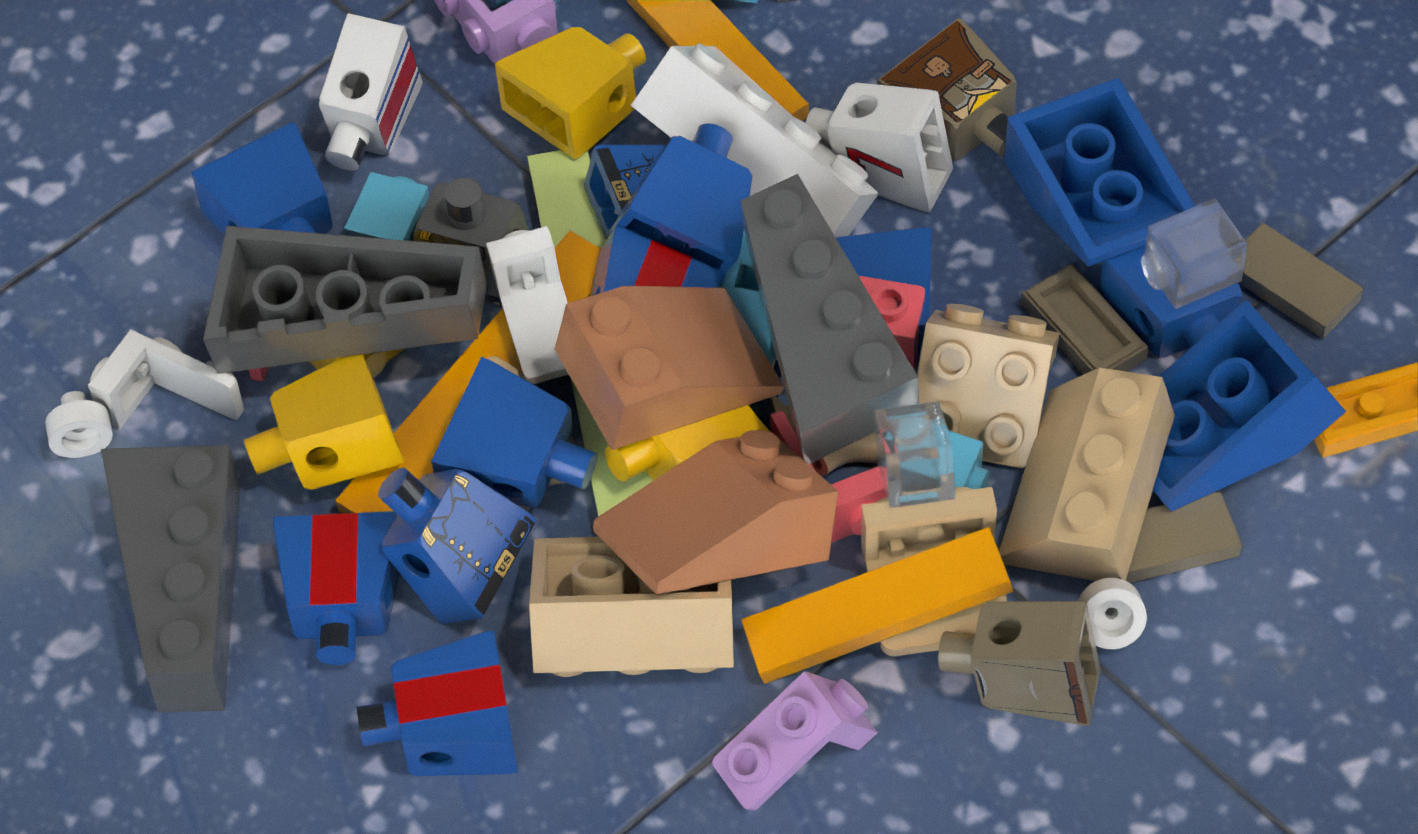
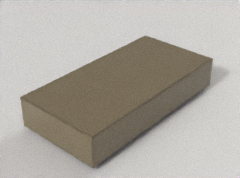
(1297, 282)
(1088, 326)
(1184, 538)

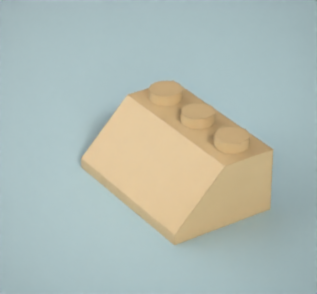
(1090, 476)
(602, 617)

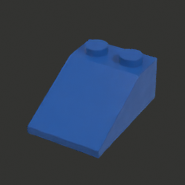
(1093, 171)
(1237, 408)

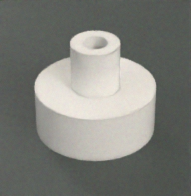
(78, 426)
(1114, 612)

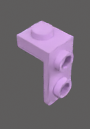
(504, 29)
(790, 734)

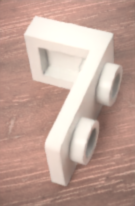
(531, 299)
(141, 362)

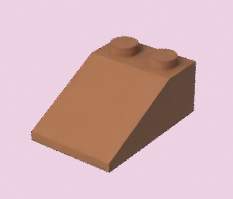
(661, 359)
(724, 516)

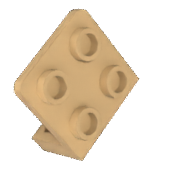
(988, 378)
(908, 530)

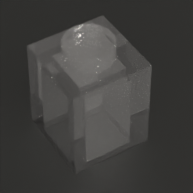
(1194, 254)
(914, 454)

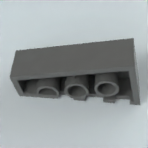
(179, 556)

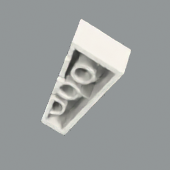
(706, 87)

